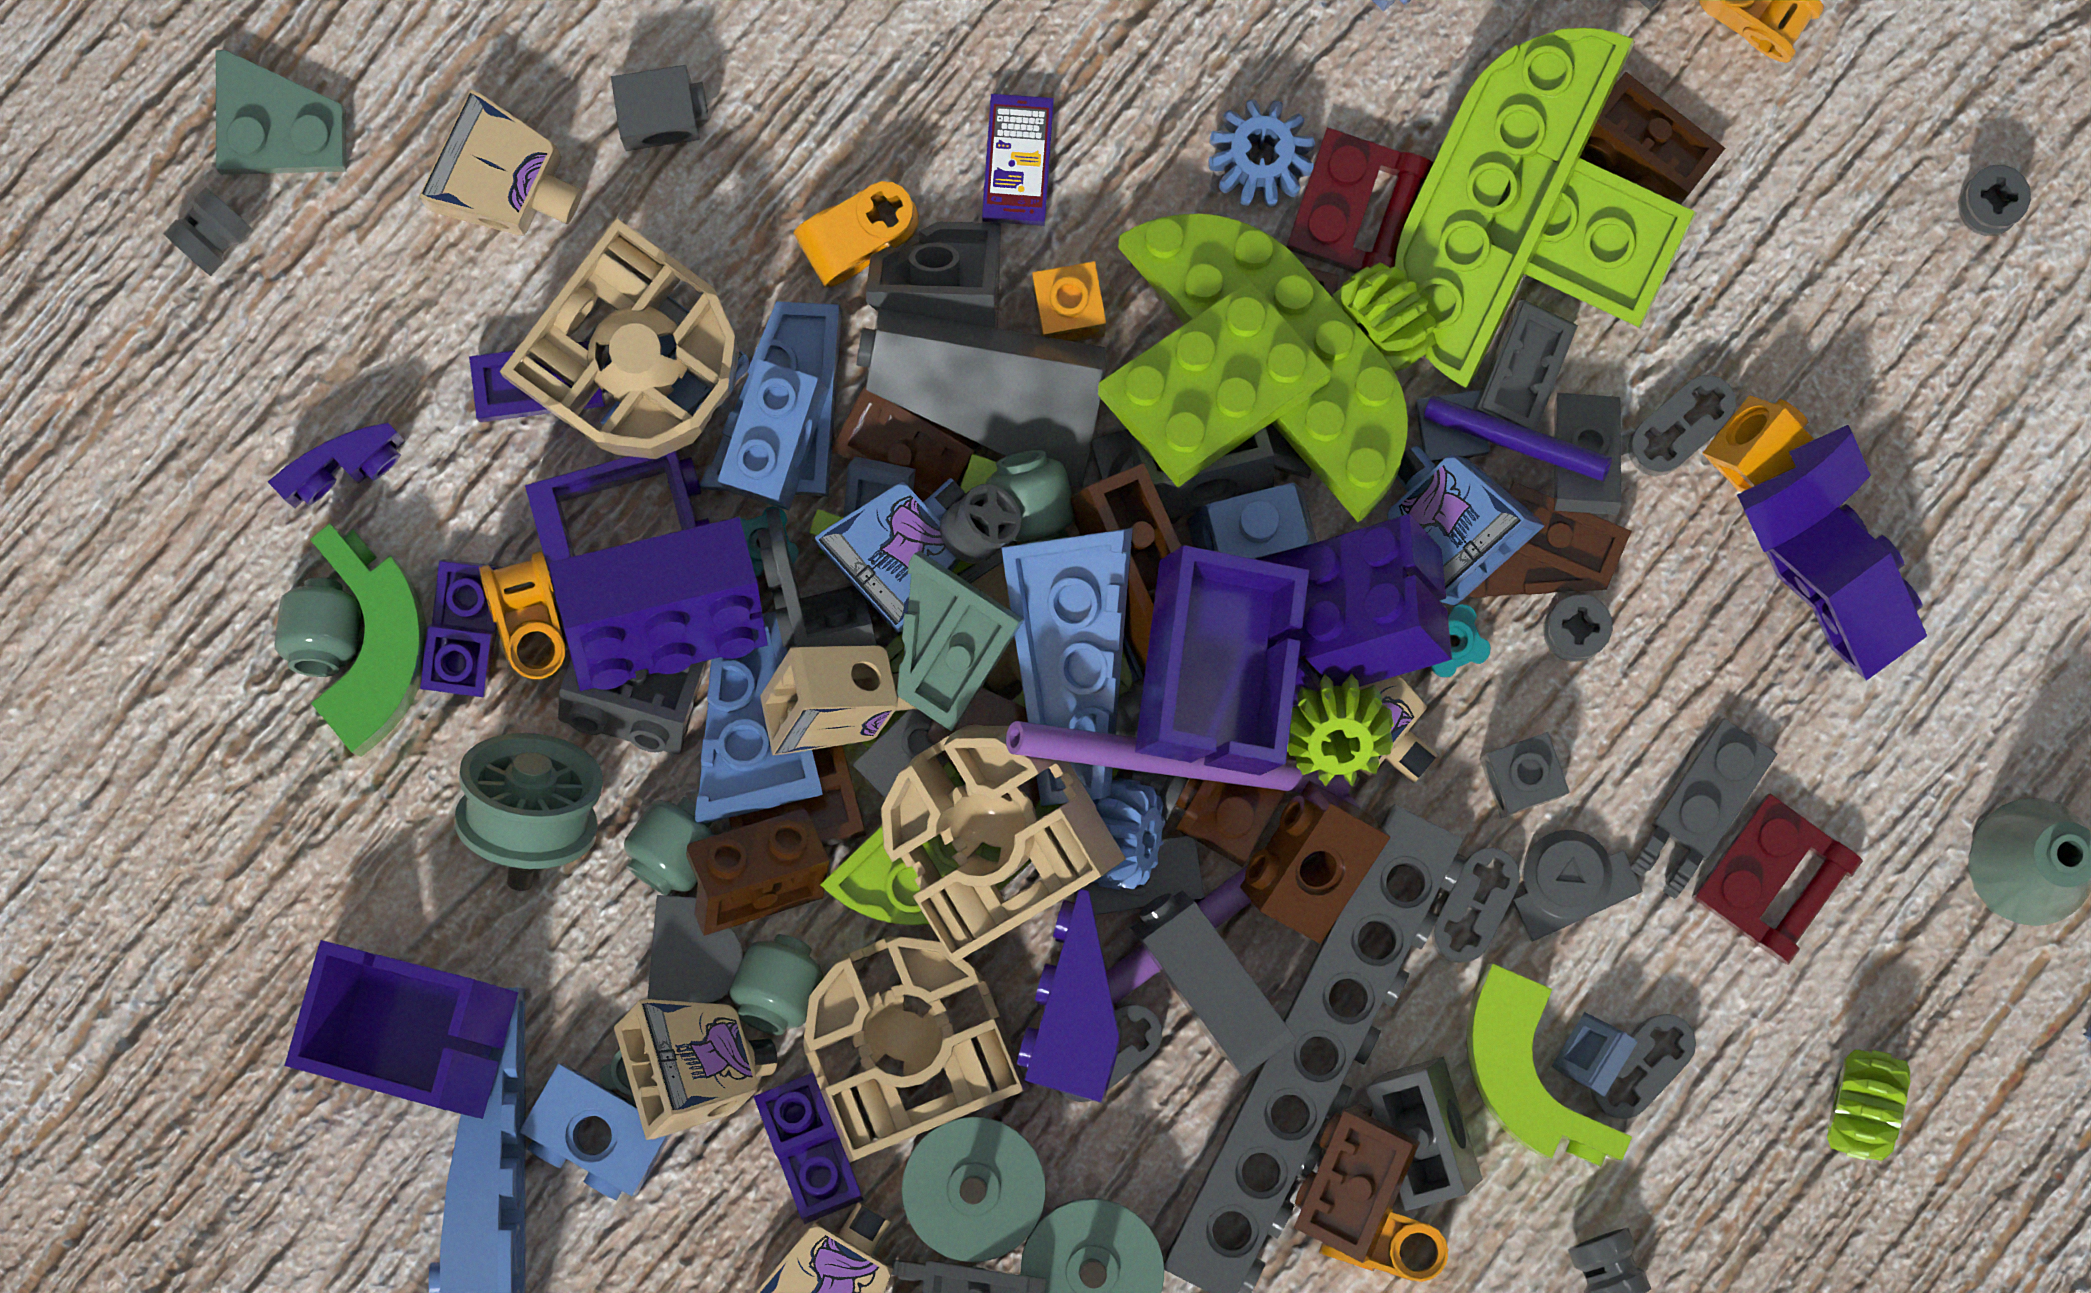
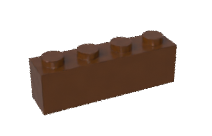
(1133, 503)

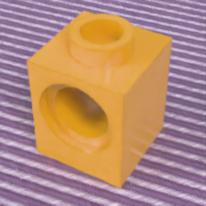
(1069, 302)
(1758, 442)

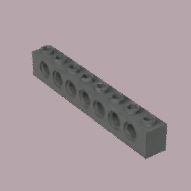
(1194, 1251)

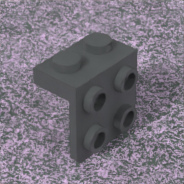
(816, 620)

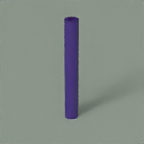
(1518, 438)

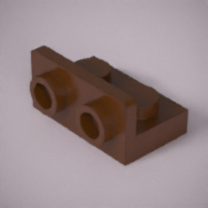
(1650, 142)
(903, 438)
(1227, 815)
(757, 871)
(1355, 1182)

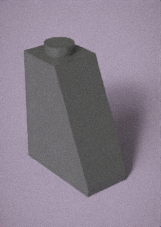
(1211, 982)

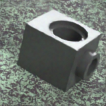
(658, 107)
(1524, 775)

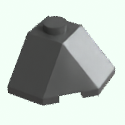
(943, 276)

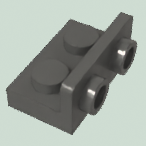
(644, 710)

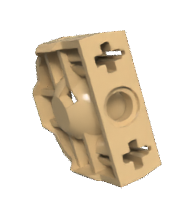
(638, 376)
(965, 906)
(924, 1044)

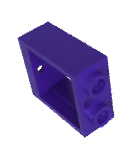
(547, 495)

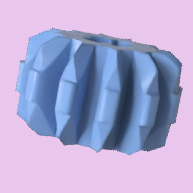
(1261, 129)
(1136, 825)

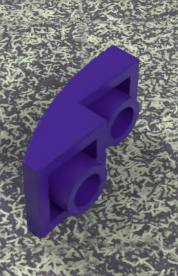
(359, 452)
(1794, 501)
(461, 632)
(808, 1148)

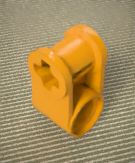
(1760, 19)
(845, 237)
(524, 611)
(1387, 1250)

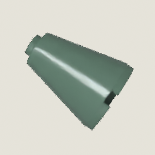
(2032, 862)

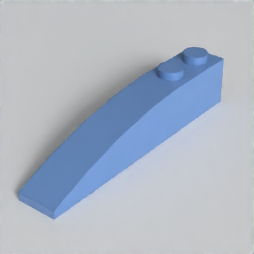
(487, 1184)

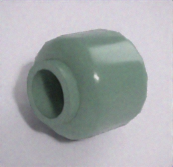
(1040, 491)
(318, 628)
(660, 845)
(775, 984)

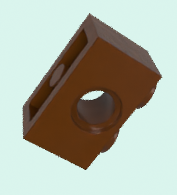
(1316, 894)

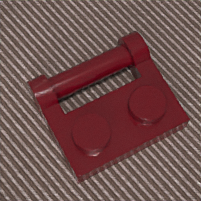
(1340, 195)
(1759, 866)

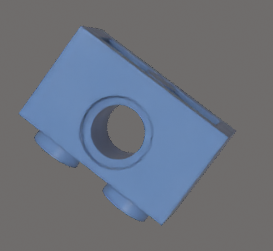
(773, 434)
(555, 1125)

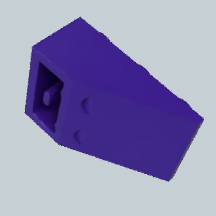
(1079, 1025)

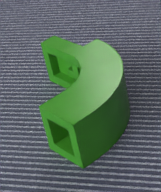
(390, 665)

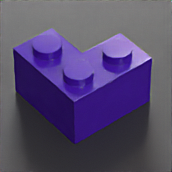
(1852, 590)

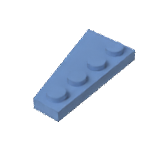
(1071, 639)

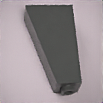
(989, 383)

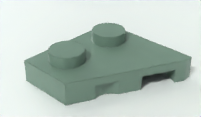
(274, 123)
(950, 641)

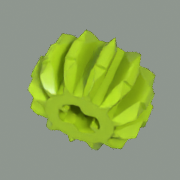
(1389, 313)
(1339, 730)
(1868, 1104)

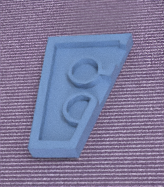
(806, 341)
(736, 754)

